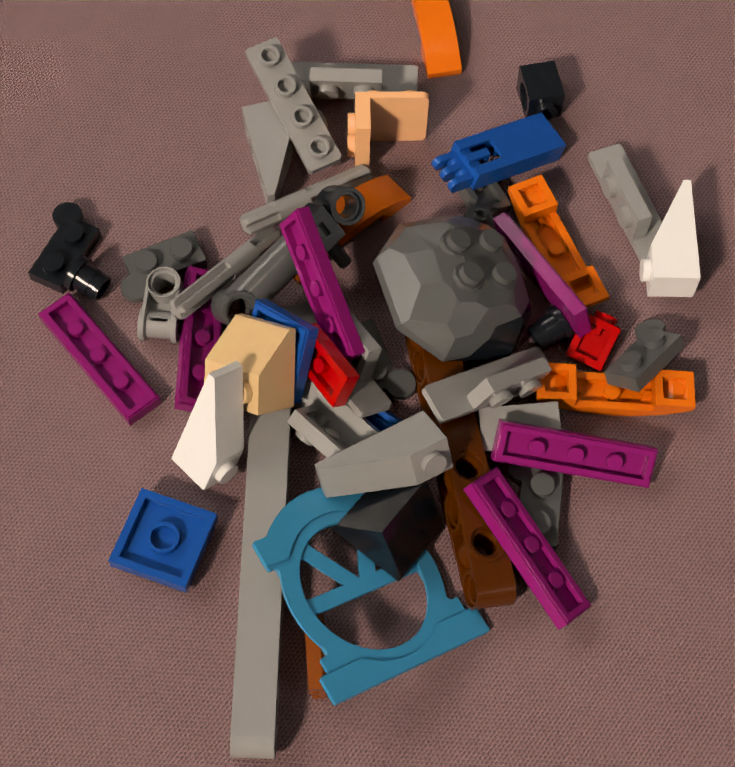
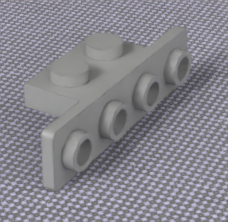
(344, 79)
(293, 105)
(626, 196)
(487, 385)
(366, 396)
(326, 426)

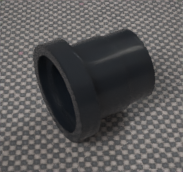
(87, 279)
(550, 329)

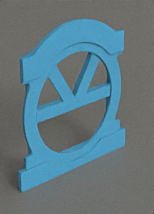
(348, 666)

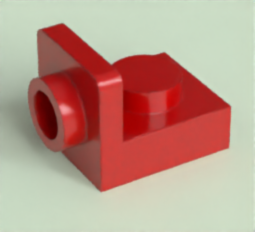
(596, 345)

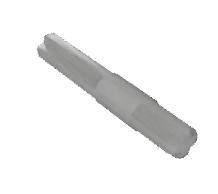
(280, 209)
(223, 273)

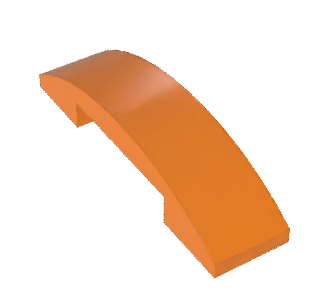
(437, 38)
(382, 200)
(538, 218)
(589, 393)

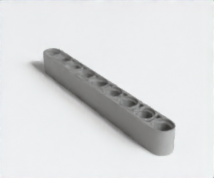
(260, 593)

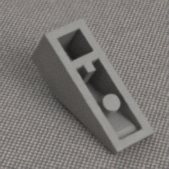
(269, 147)
(388, 460)

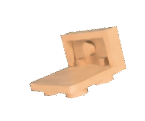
(385, 118)

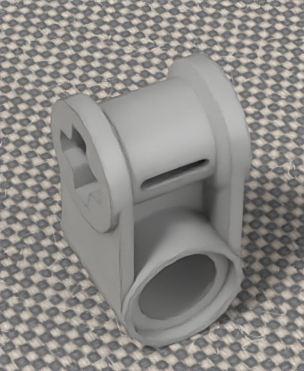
(155, 316)

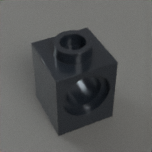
(540, 89)

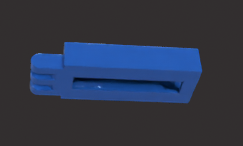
(520, 145)

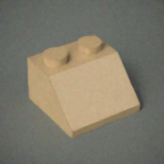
(267, 361)

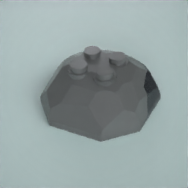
(454, 288)

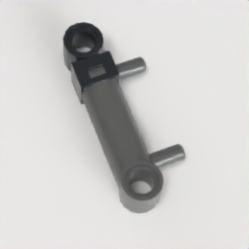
(275, 266)

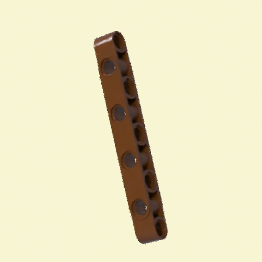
(487, 578)

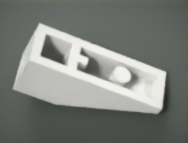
(673, 257)
(214, 429)

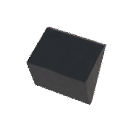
(392, 526)

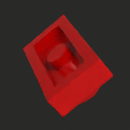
(331, 371)

